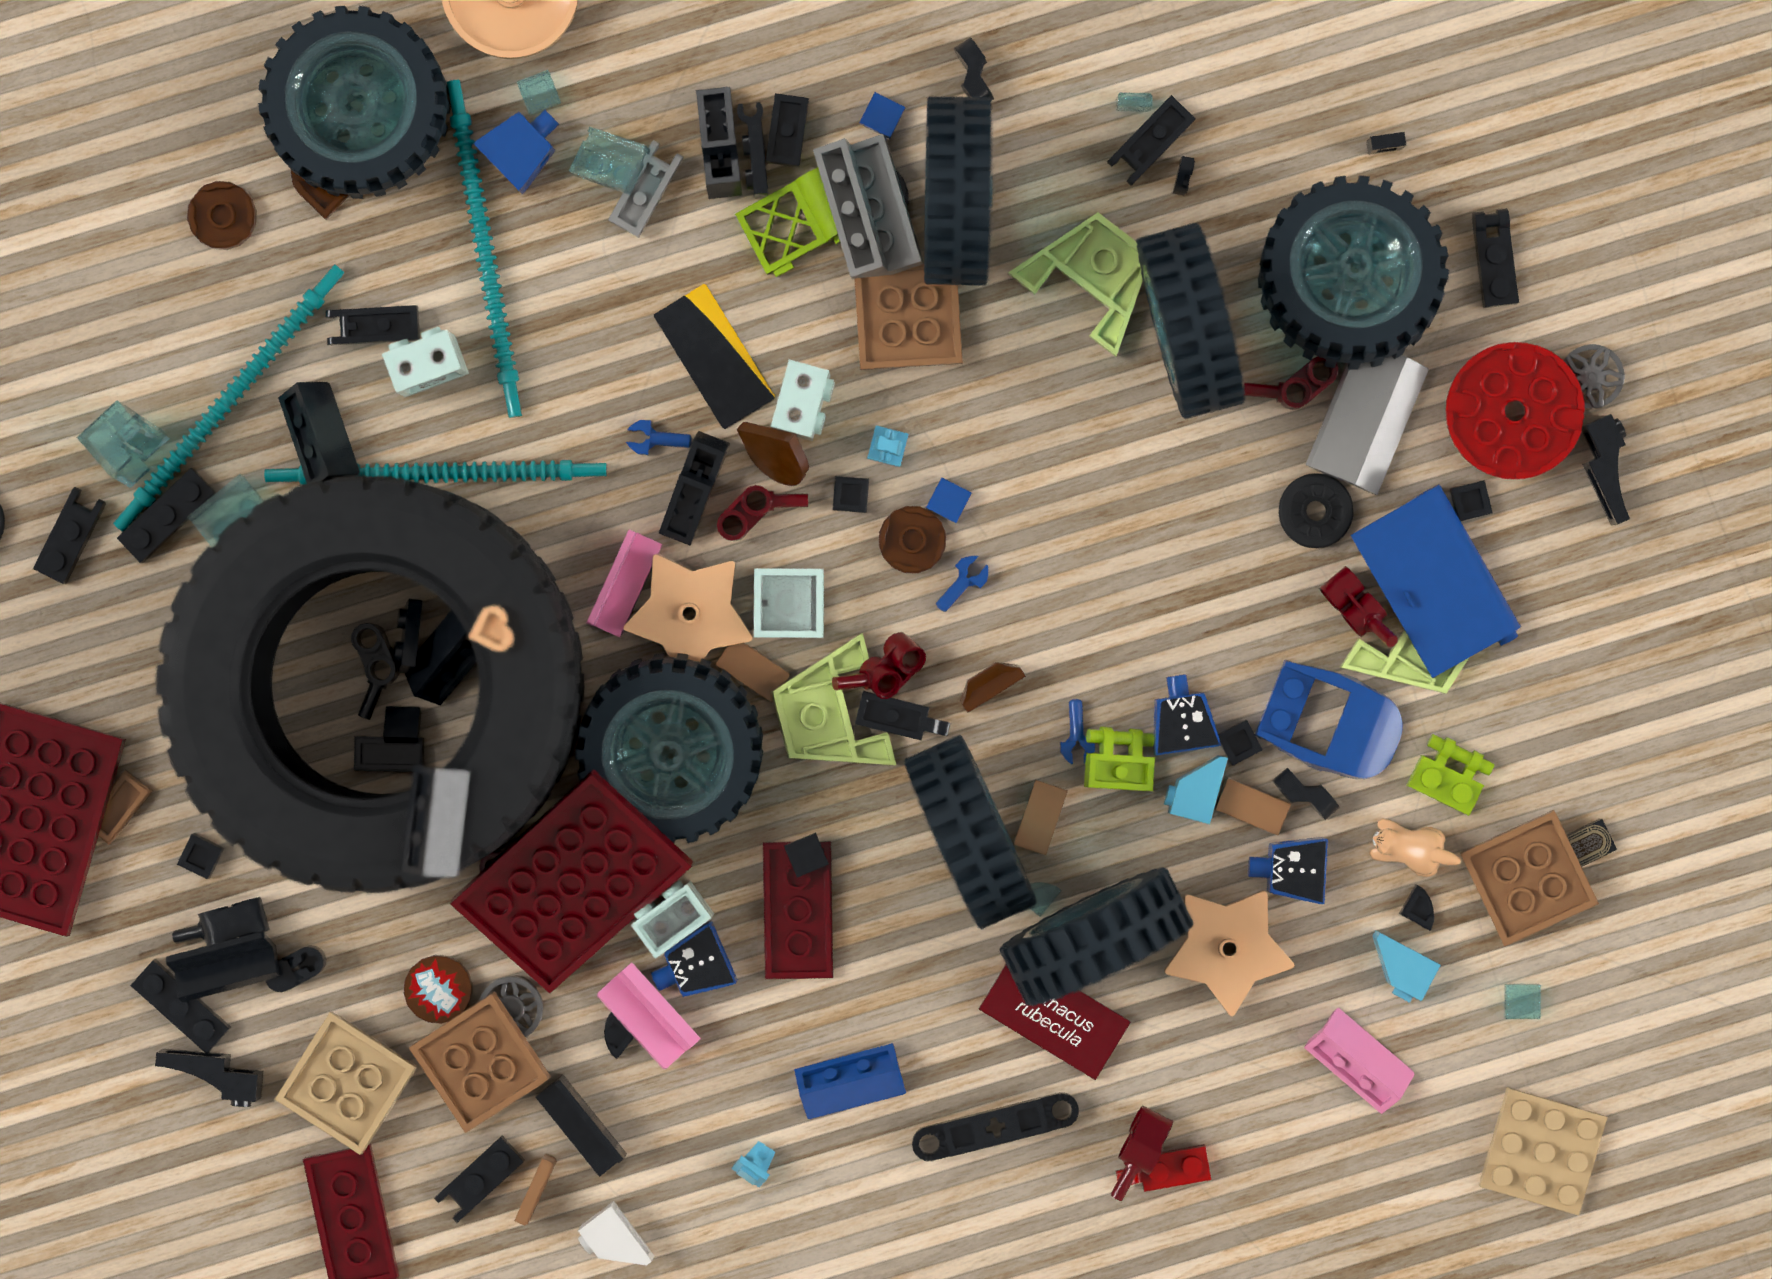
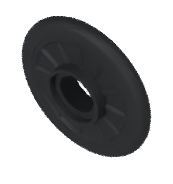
(1336, 503)

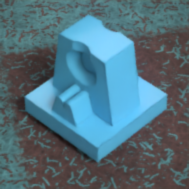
(887, 446)
(755, 1164)

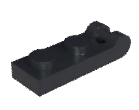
(1495, 259)

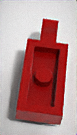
(1175, 1169)

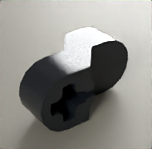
(973, 61)
(1296, 792)
(310, 961)

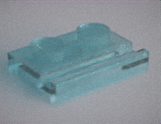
(609, 160)
(224, 508)

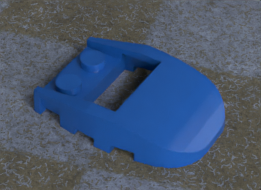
(1363, 737)

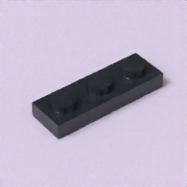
(166, 515)
(190, 1017)

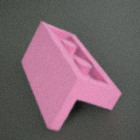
(624, 583)
(648, 1016)
(1360, 1061)

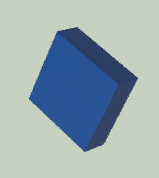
(882, 115)
(948, 500)

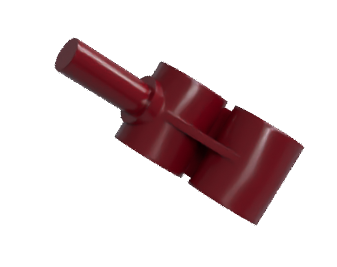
(1303, 378)
(750, 517)
(1357, 608)
(886, 674)
(1141, 1148)

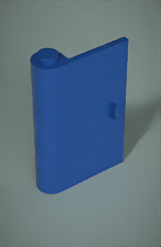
(1436, 581)

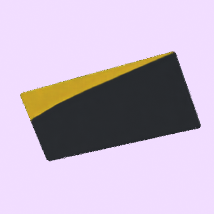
(714, 356)

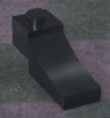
(719, 142)
(1605, 440)
(694, 487)
(237, 1085)

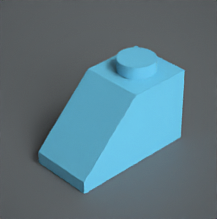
(1197, 791)
(1404, 968)

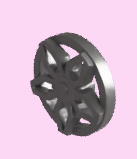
(1593, 376)
(515, 1004)

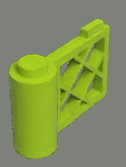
(812, 201)

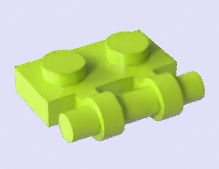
(1119, 771)
(1445, 784)

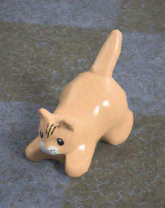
(1418, 849)

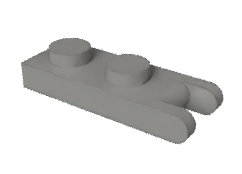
(636, 209)

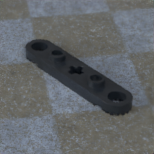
(1020, 1120)

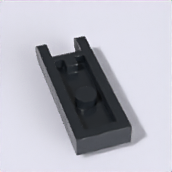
(1153, 138)
(375, 325)
(68, 538)
(482, 1176)

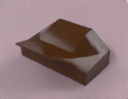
(989, 684)

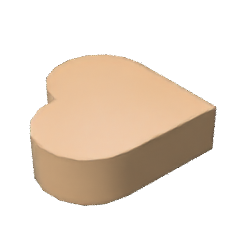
(492, 629)

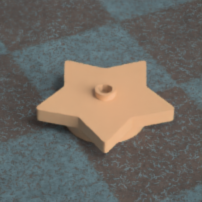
(703, 589)
(1202, 955)

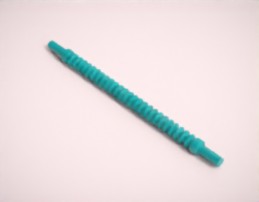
(460, 122)
(312, 300)
(565, 470)

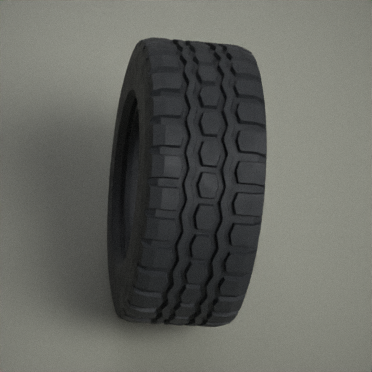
(225, 649)

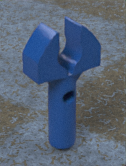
(657, 438)
(962, 583)
(1076, 732)

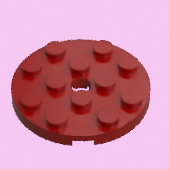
(1550, 401)

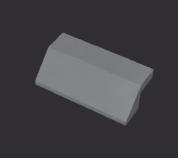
(868, 207)
(1367, 421)

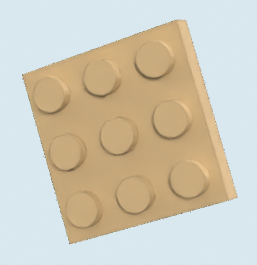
(346, 1083)
(1542, 1151)

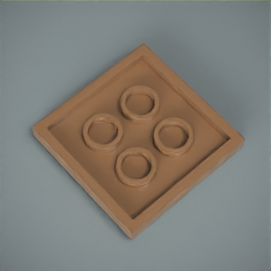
(907, 321)
(1529, 878)
(480, 1062)

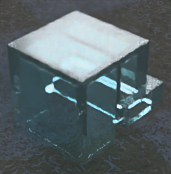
(122, 442)

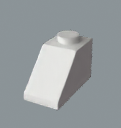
(614, 1237)

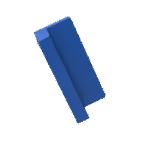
(850, 1081)

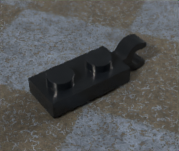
(754, 147)
(898, 717)

